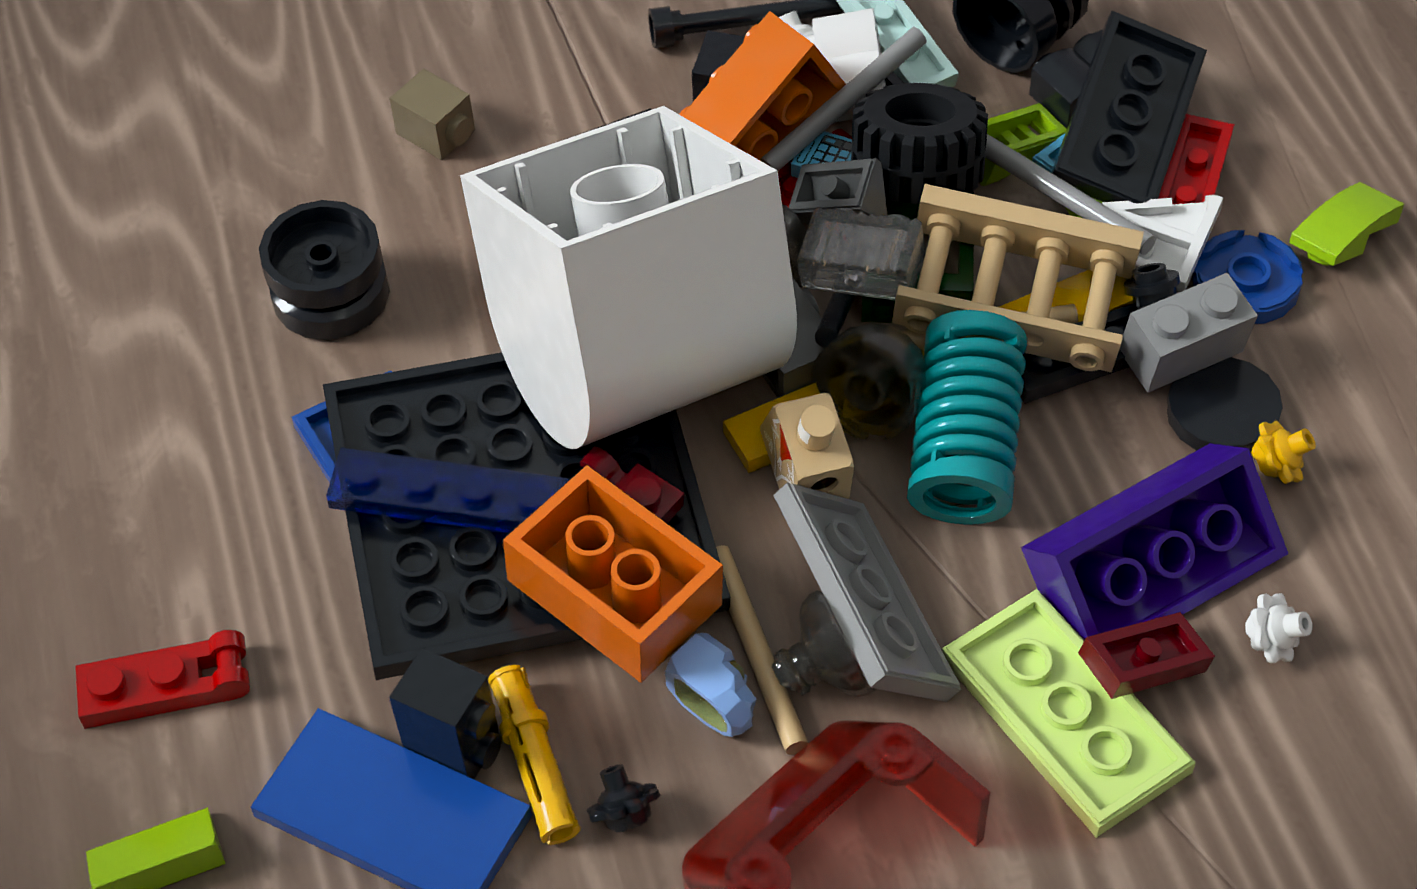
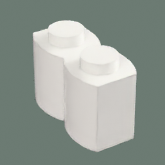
(848, 44)

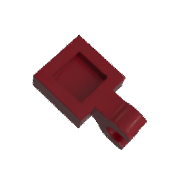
(640, 484)

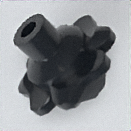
(623, 802)

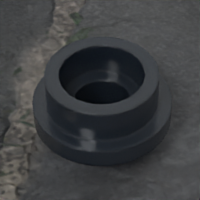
(1151, 284)

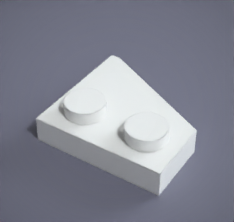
(1178, 230)

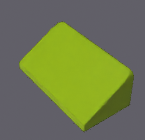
(157, 854)

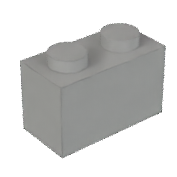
(1187, 332)

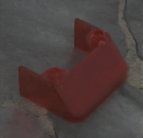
(756, 836)

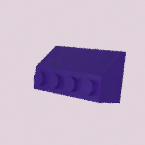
(1160, 543)

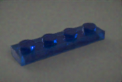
(437, 490)

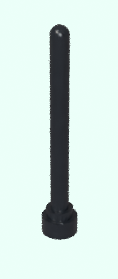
(670, 26)

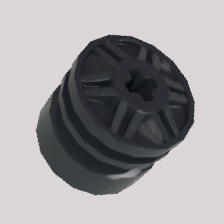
(1015, 32)

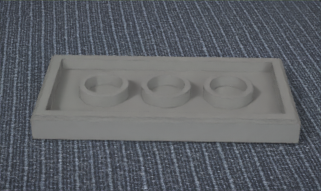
(867, 594)

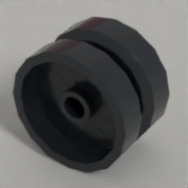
(324, 269)

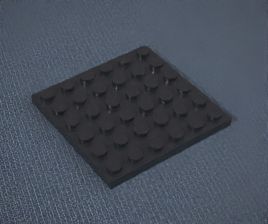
(449, 582)

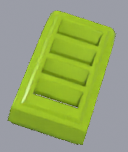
(1014, 132)

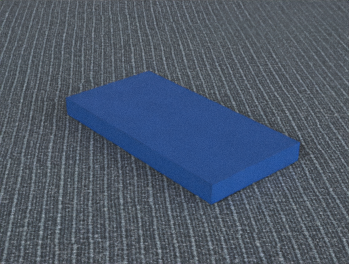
(390, 809)

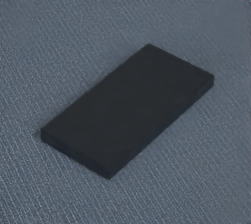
(1129, 112)

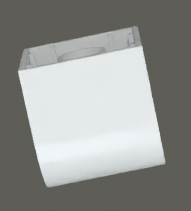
(632, 272)

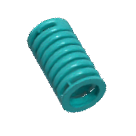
(968, 418)

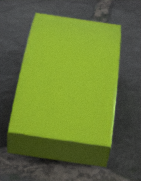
(1344, 222)

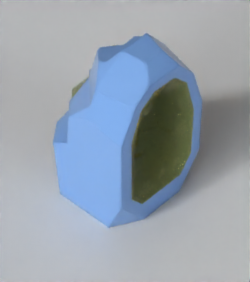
(711, 685)

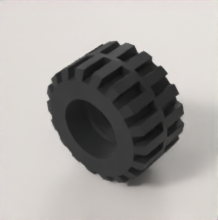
(921, 138)

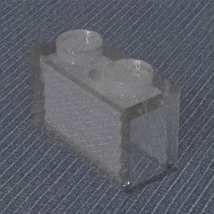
(861, 253)

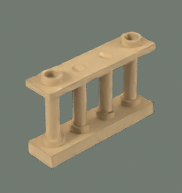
(1032, 233)

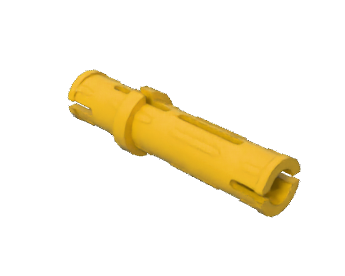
(526, 731)

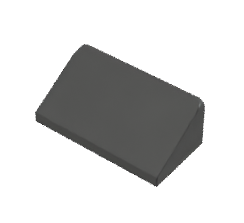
(840, 184)

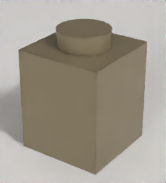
(432, 114)

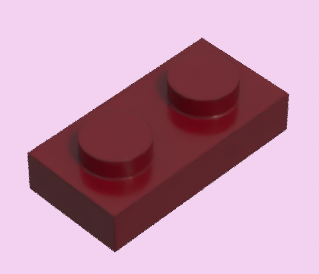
(1146, 655)

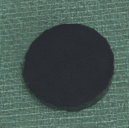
(1223, 404)

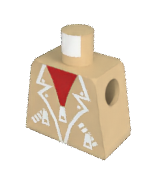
(808, 445)

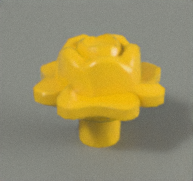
(1282, 452)

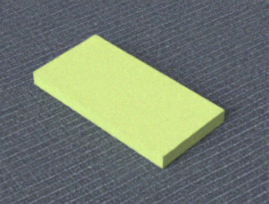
(1090, 748)

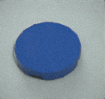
(1260, 267)

